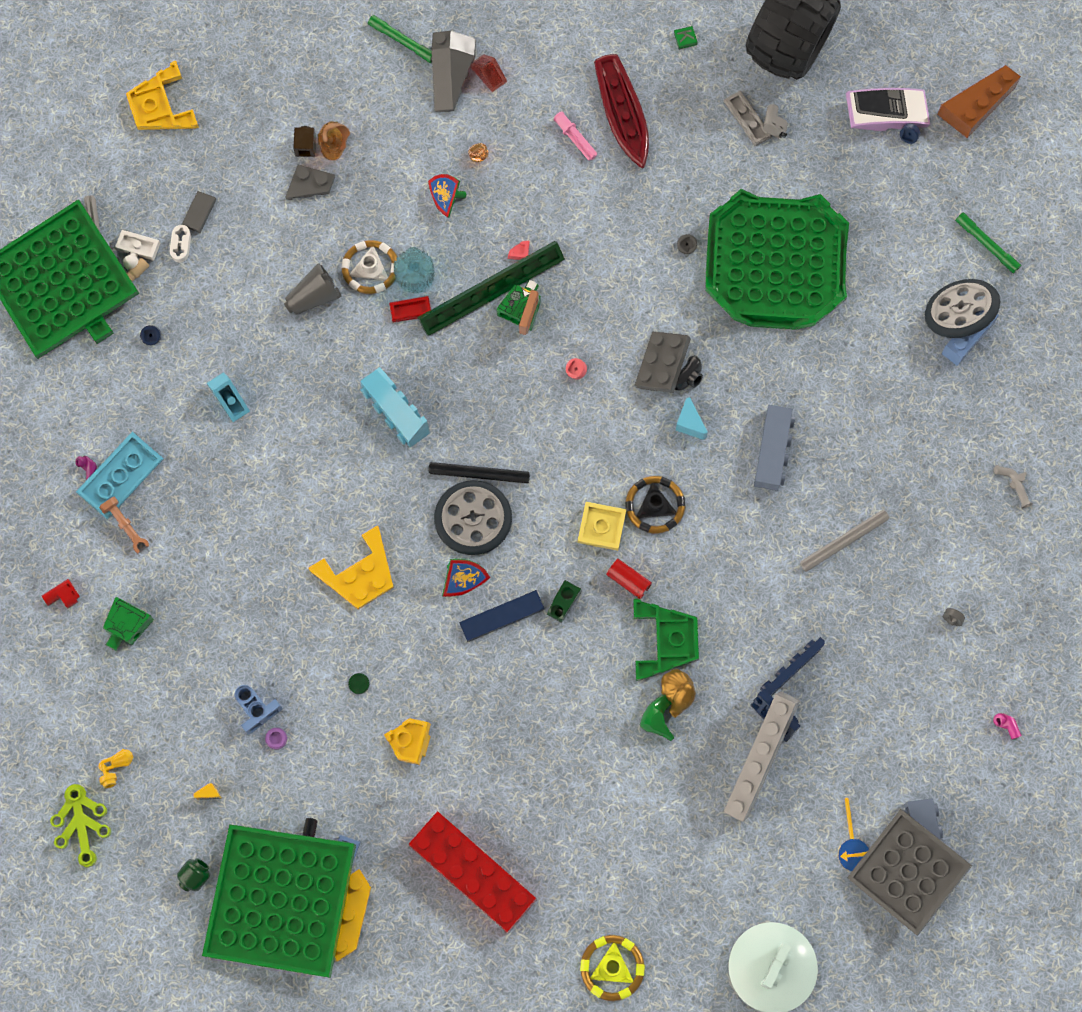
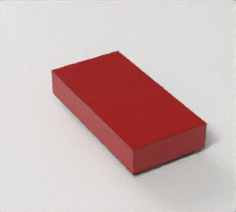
(409, 308)

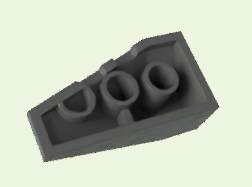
(450, 65)

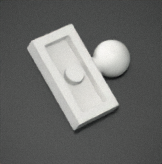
(136, 246)

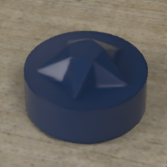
(909, 133)
(150, 335)

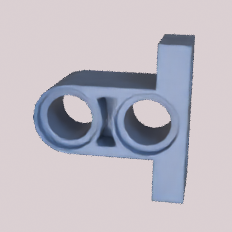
(251, 705)

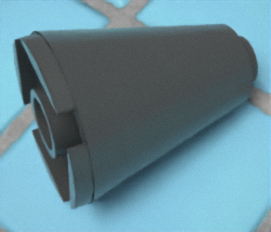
(312, 291)

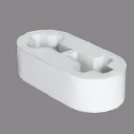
(175, 243)

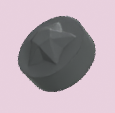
(687, 244)
(953, 617)

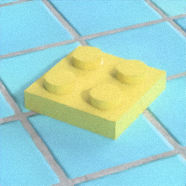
(601, 526)

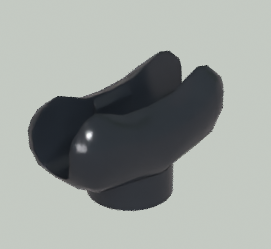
(690, 374)

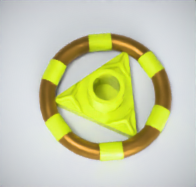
(612, 968)

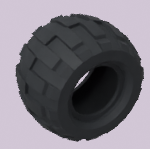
(791, 35)

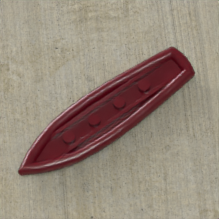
(622, 108)

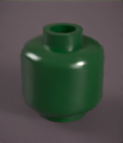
(193, 875)

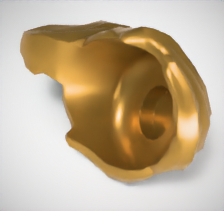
(678, 690)

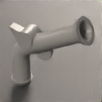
(1016, 483)

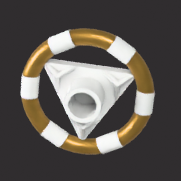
(369, 267)

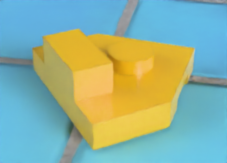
(410, 740)

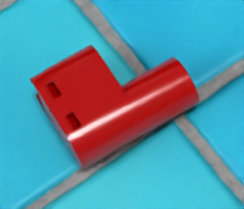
(63, 591)

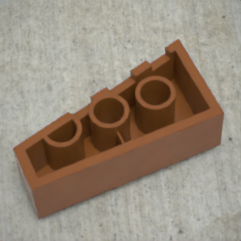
(976, 103)

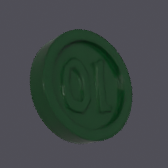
(358, 683)

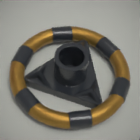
(655, 504)

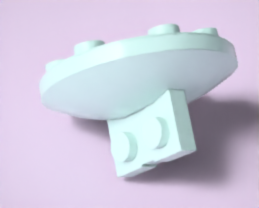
(772, 967)

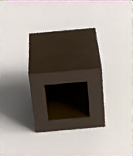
(304, 141)

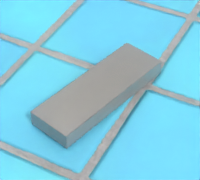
(747, 118)

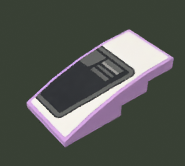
(887, 108)

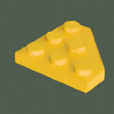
(353, 914)

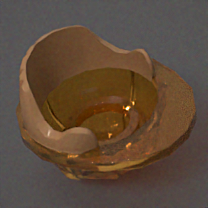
(333, 139)

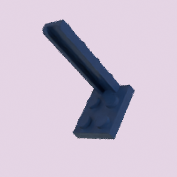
(764, 699)

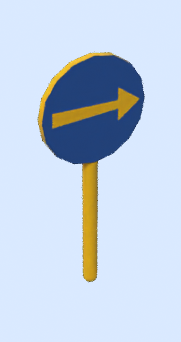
(851, 850)

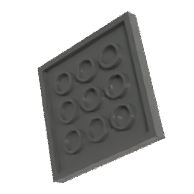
(909, 872)

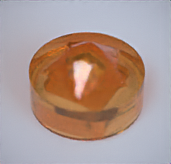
(478, 152)

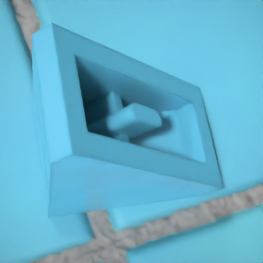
(690, 421)

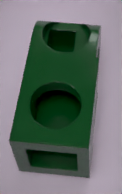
(564, 601)

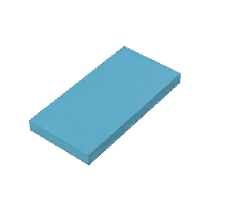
(120, 473)

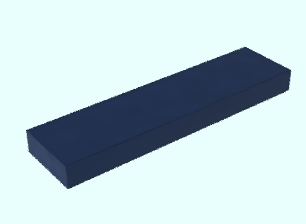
(501, 616)

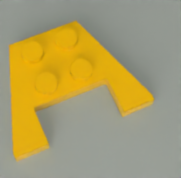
(151, 105)
(364, 579)

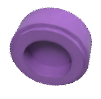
(276, 738)

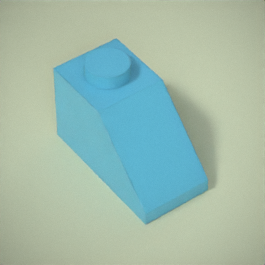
(228, 396)

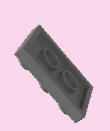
(662, 362)

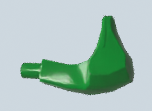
(653, 718)

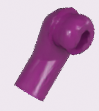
(86, 464)

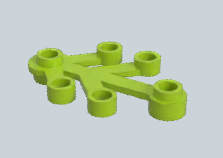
(80, 822)

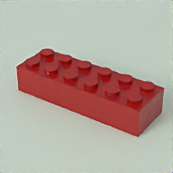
(472, 872)

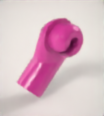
(1009, 723)

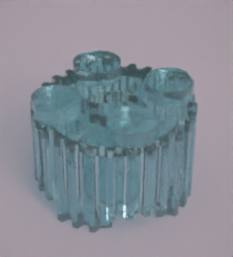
(405, 270)

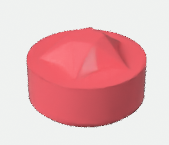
(576, 368)

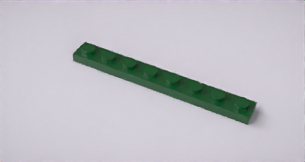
(491, 288)

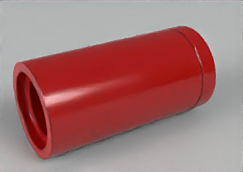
(628, 578)

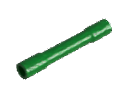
(383, 27)
(971, 227)

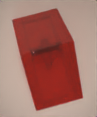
(489, 72)

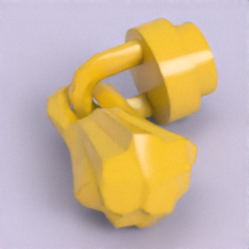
(122, 758)

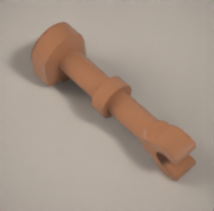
(111, 505)

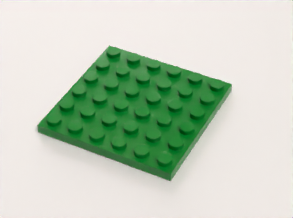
(61, 279)
(279, 900)

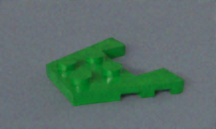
(675, 639)

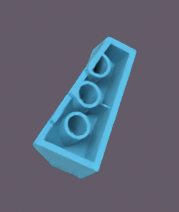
(394, 407)

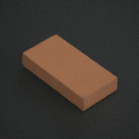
(528, 312)

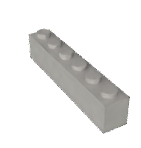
(761, 756)

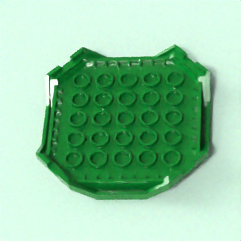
(776, 260)

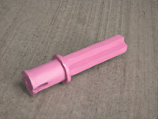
(570, 130)

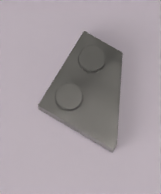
(309, 182)

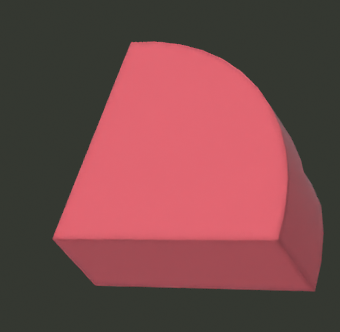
(519, 251)

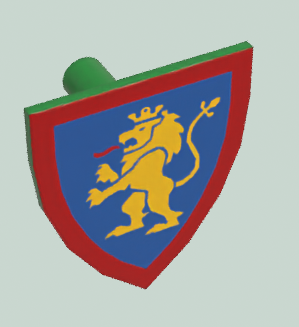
(444, 191)
(463, 577)

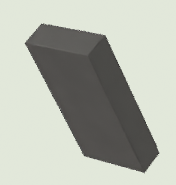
(199, 211)

